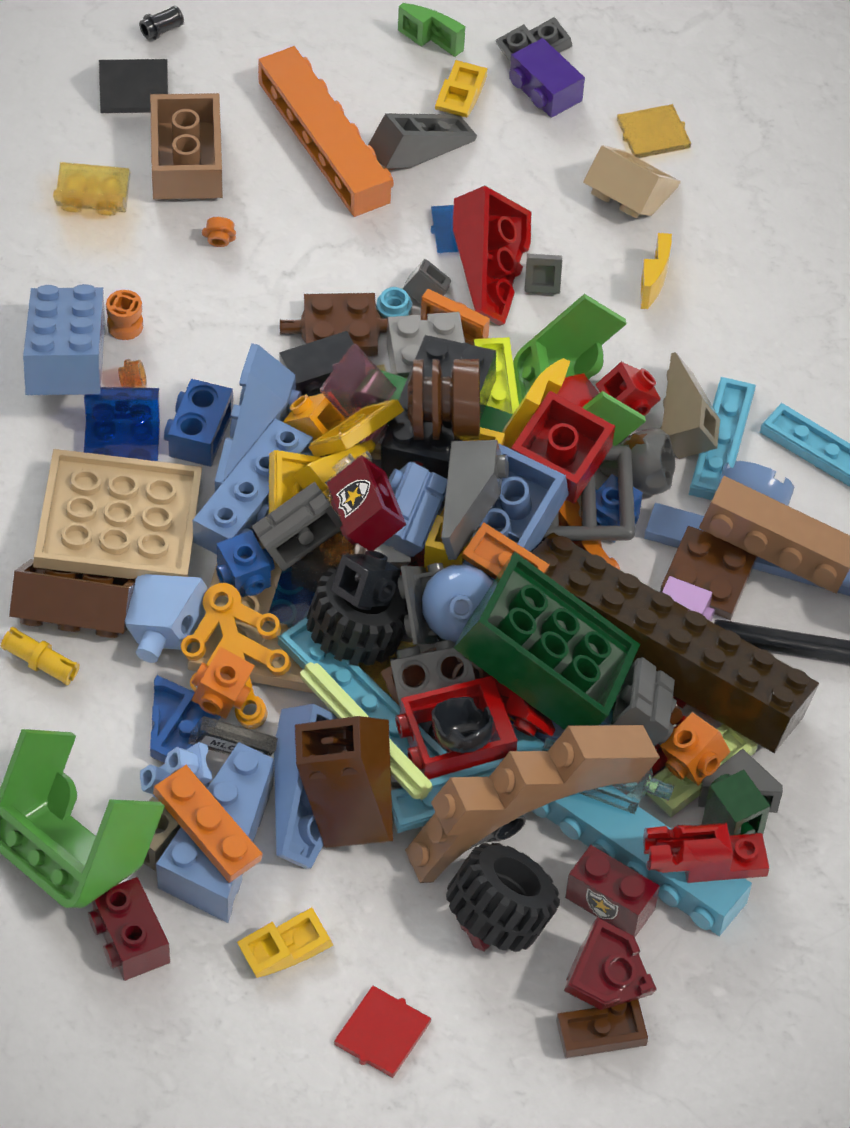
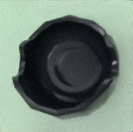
(461, 725)

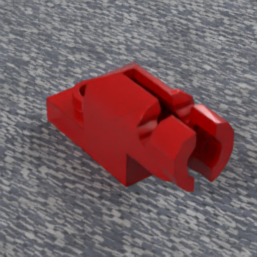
(705, 852)

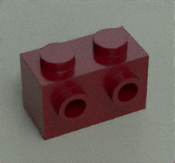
(130, 930)

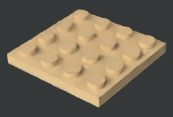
(117, 516)

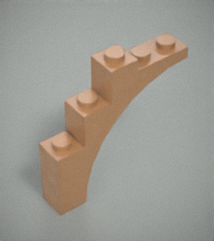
(524, 781)

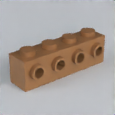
(778, 534)

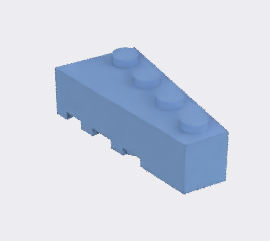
(243, 791)

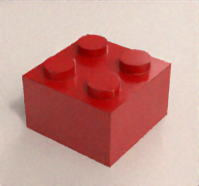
(566, 441)

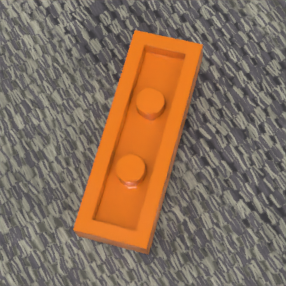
(207, 823)

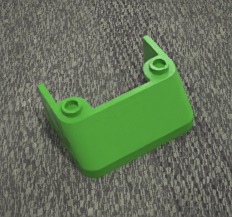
(579, 339)
(53, 845)

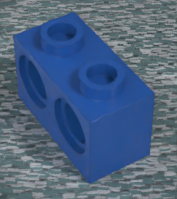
(199, 422)

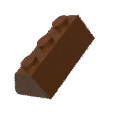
(71, 600)

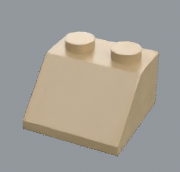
(629, 181)

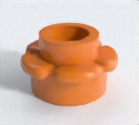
(219, 231)

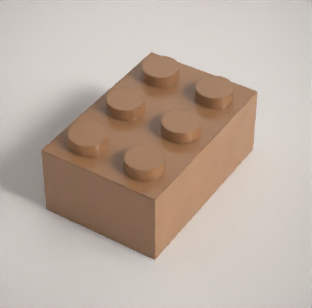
(186, 146)

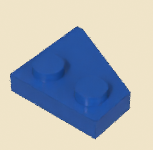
(173, 717)

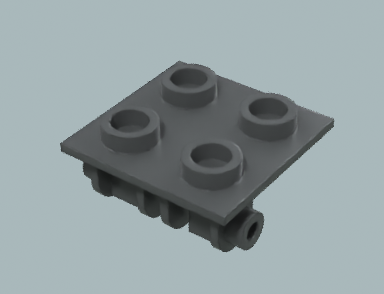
(411, 587)

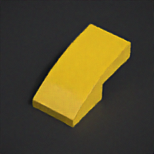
(461, 89)
(655, 271)
(284, 946)

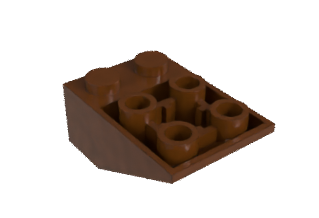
(347, 778)

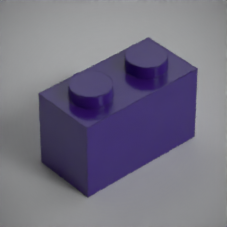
(546, 78)

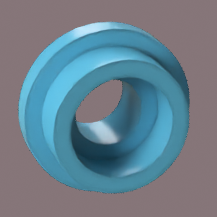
(394, 303)

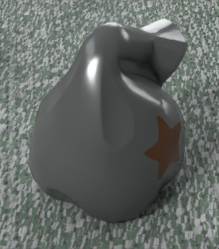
(651, 461)

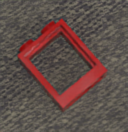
(418, 709)

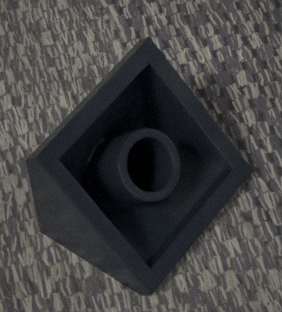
(129, 82)

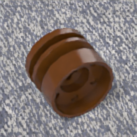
(445, 399)

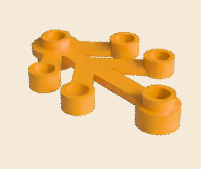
(237, 643)

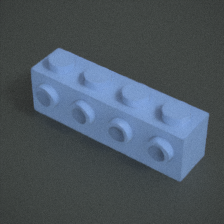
(245, 492)

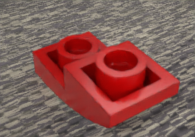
(526, 718)

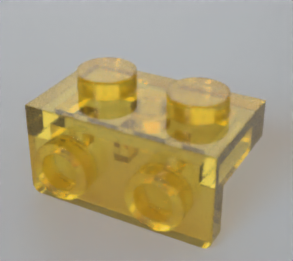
(92, 188)

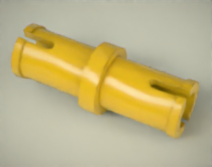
(40, 656)

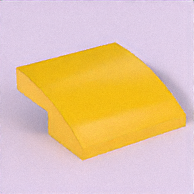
(549, 380)

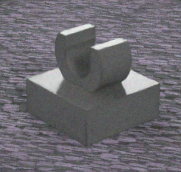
(543, 273)

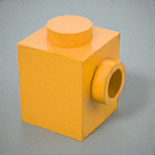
(313, 415)

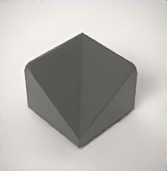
(426, 277)

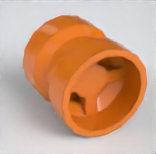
(124, 314)

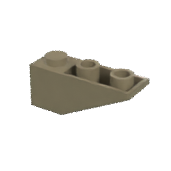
(688, 412)

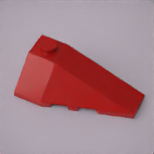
(491, 241)

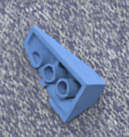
(265, 395)
(296, 827)

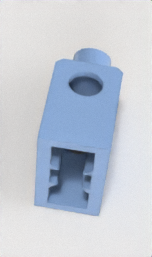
(164, 612)

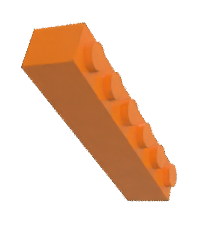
(325, 131)

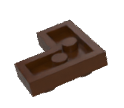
(602, 1030)

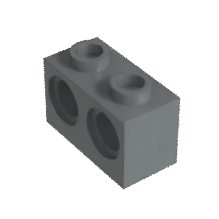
(431, 663)

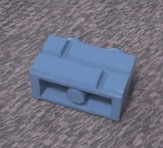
(419, 500)

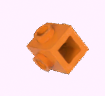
(222, 683)
(694, 749)

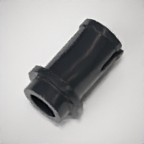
(156, 24)

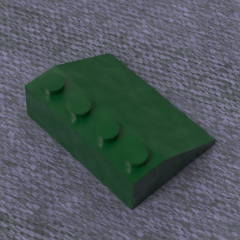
(548, 646)

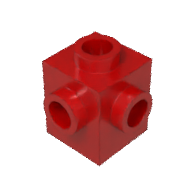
(630, 387)

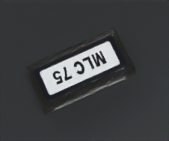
(224, 737)

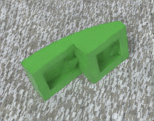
(426, 24)

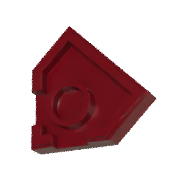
(608, 968)

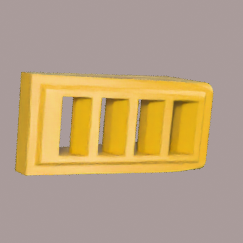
(321, 469)

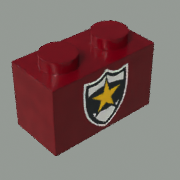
(365, 504)
(612, 891)

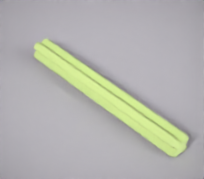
(344, 706)

